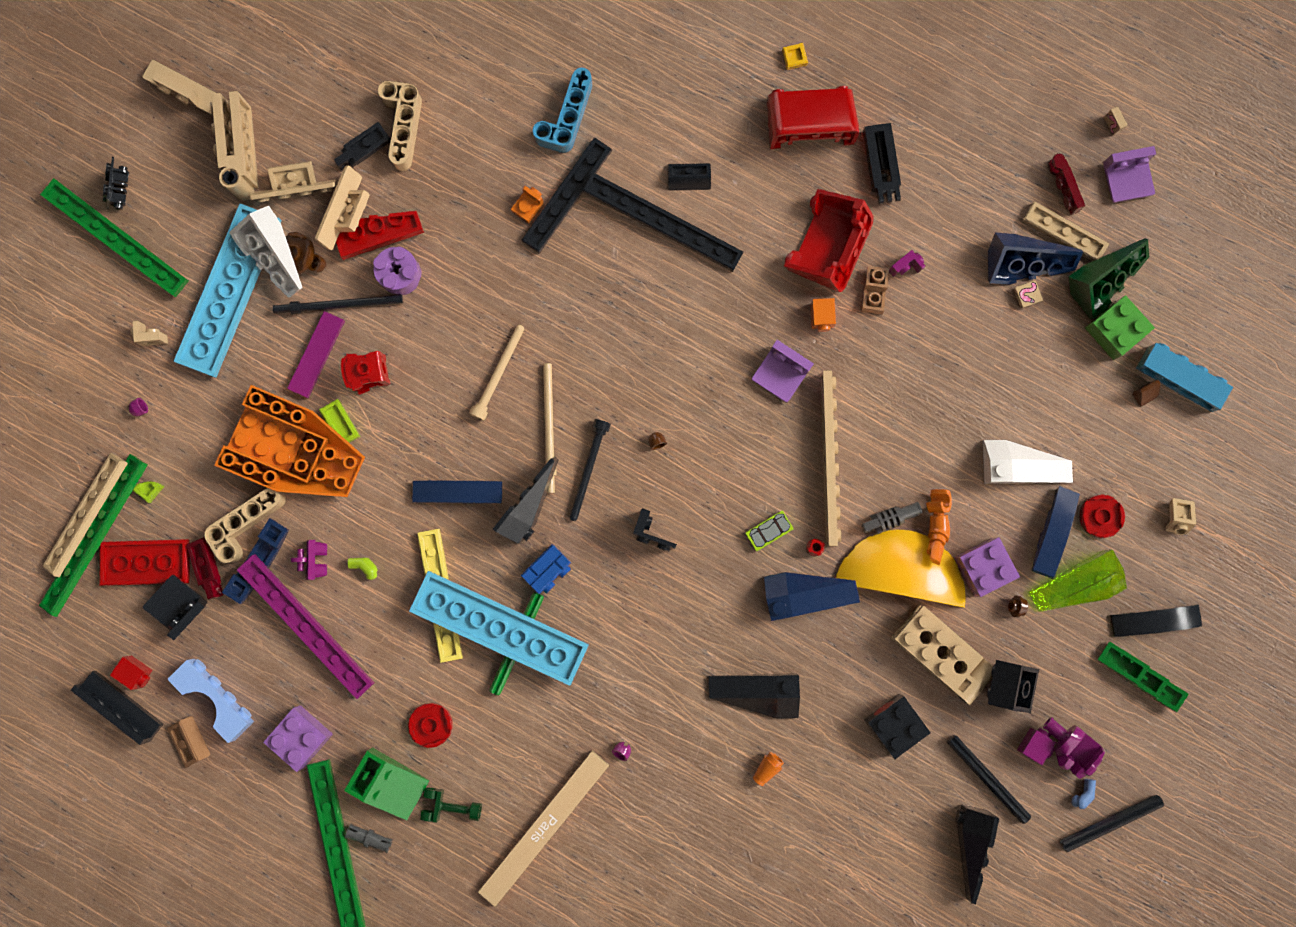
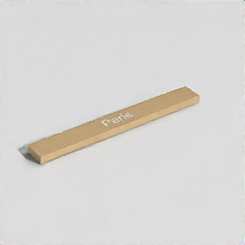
(543, 828)

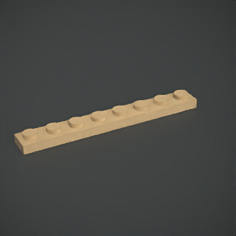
(830, 468)

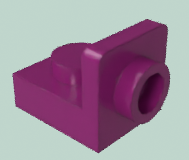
(903, 266)

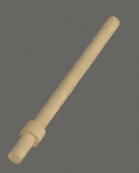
(548, 419)

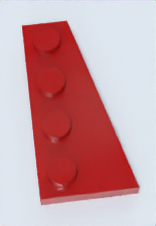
(378, 232)

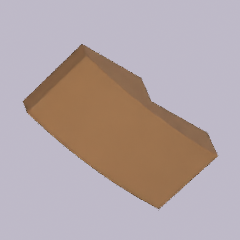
(875, 290)

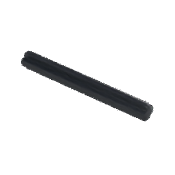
(989, 779)
(1112, 823)

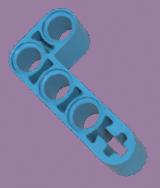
(569, 109)

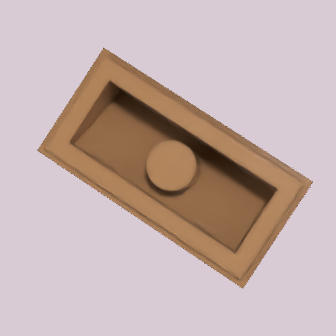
(188, 741)

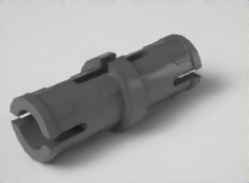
(368, 838)

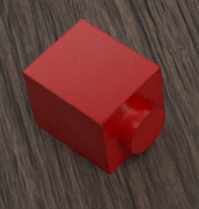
(131, 673)

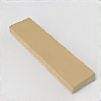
(1064, 231)

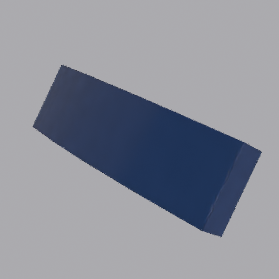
(457, 492)
(1056, 532)

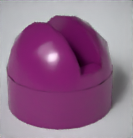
(138, 407)
(621, 752)

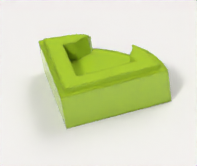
(148, 490)

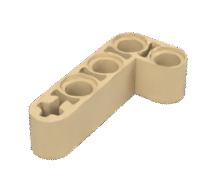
(402, 127)
(247, 520)

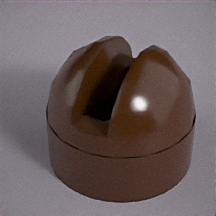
(315, 267)
(657, 441)

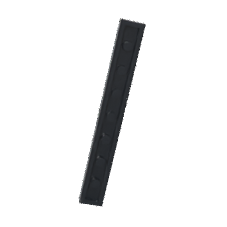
(662, 221)

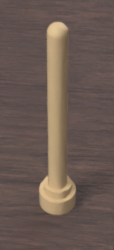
(479, 410)

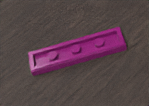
(316, 354)

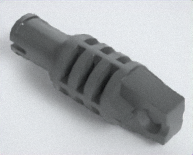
(891, 518)

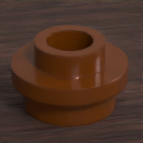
(1018, 606)

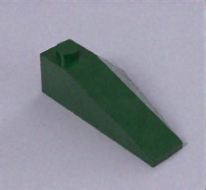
(1099, 280)

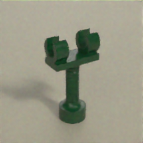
(472, 811)

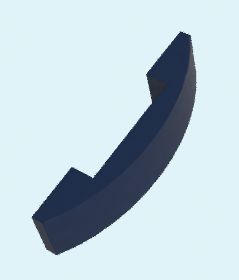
(266, 549)

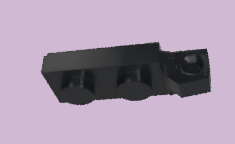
(363, 146)

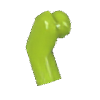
(366, 565)

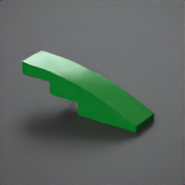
(1143, 677)

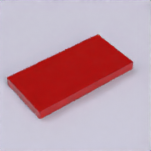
(143, 562)

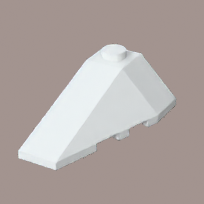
(264, 240)
(1014, 463)

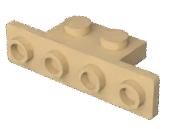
(182, 87)
(292, 179)
(343, 210)

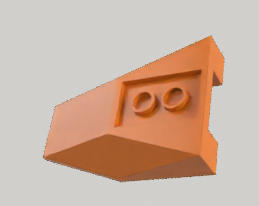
(289, 449)

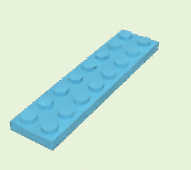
(220, 305)
(499, 628)

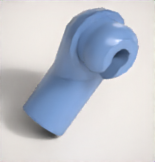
(1087, 796)

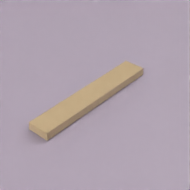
(84, 515)

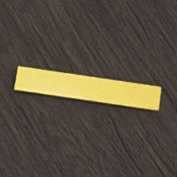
(434, 561)

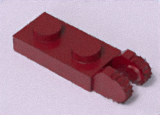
(1066, 183)

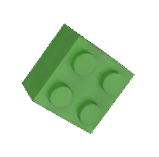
(1119, 327)

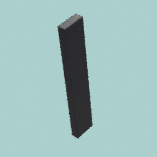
(566, 195)

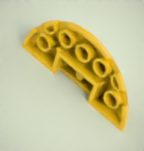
(900, 566)

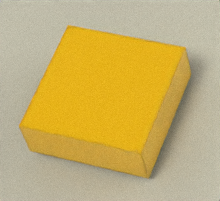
(794, 56)

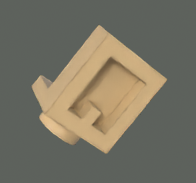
(147, 337)
(1181, 516)

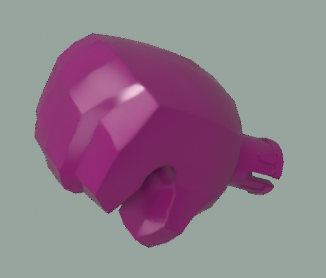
(1075, 749)

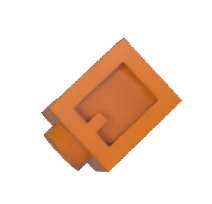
(528, 204)

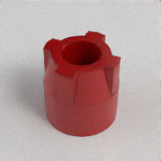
(809, 549)

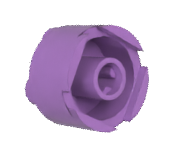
(385, 268)

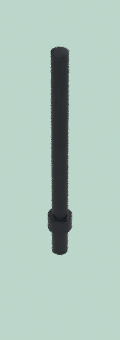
(296, 307)

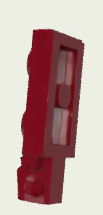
(205, 568)

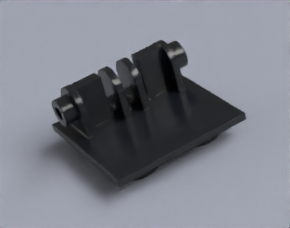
(117, 178)

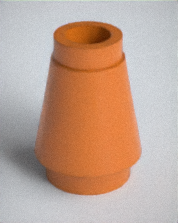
(768, 768)

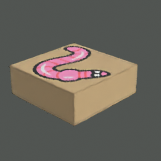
(1115, 121)
(1028, 294)

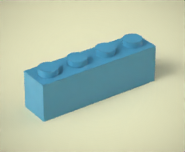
(1184, 377)

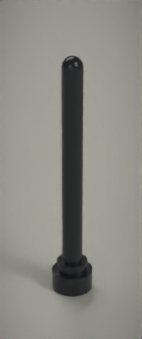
(600, 429)

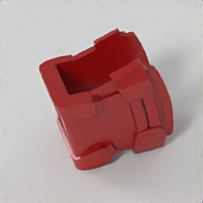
(364, 371)

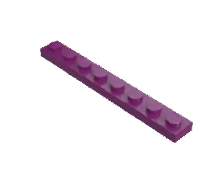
(305, 626)

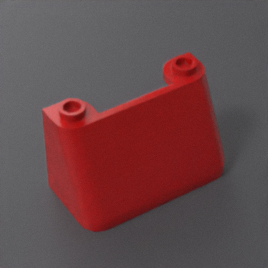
(812, 116)
(832, 240)

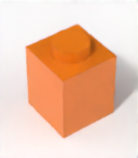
(823, 314)

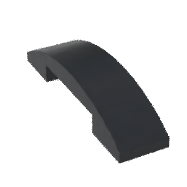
(1156, 621)

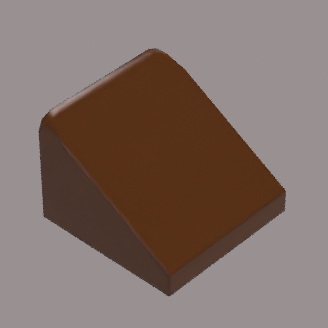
(1147, 392)

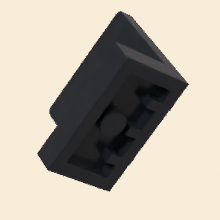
(644, 523)
(175, 605)

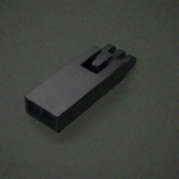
(882, 156)

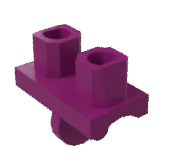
(312, 570)

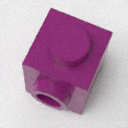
(1037, 745)

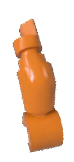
(939, 523)

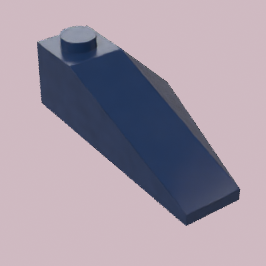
(1022, 257)
(803, 594)

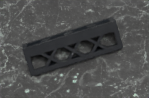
(118, 708)

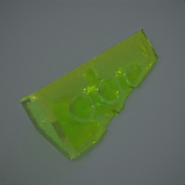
(1086, 582)

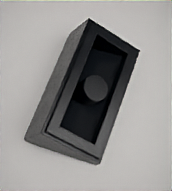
(689, 176)

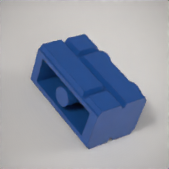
(547, 569)

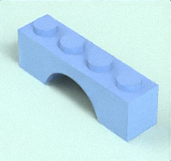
(230, 717)

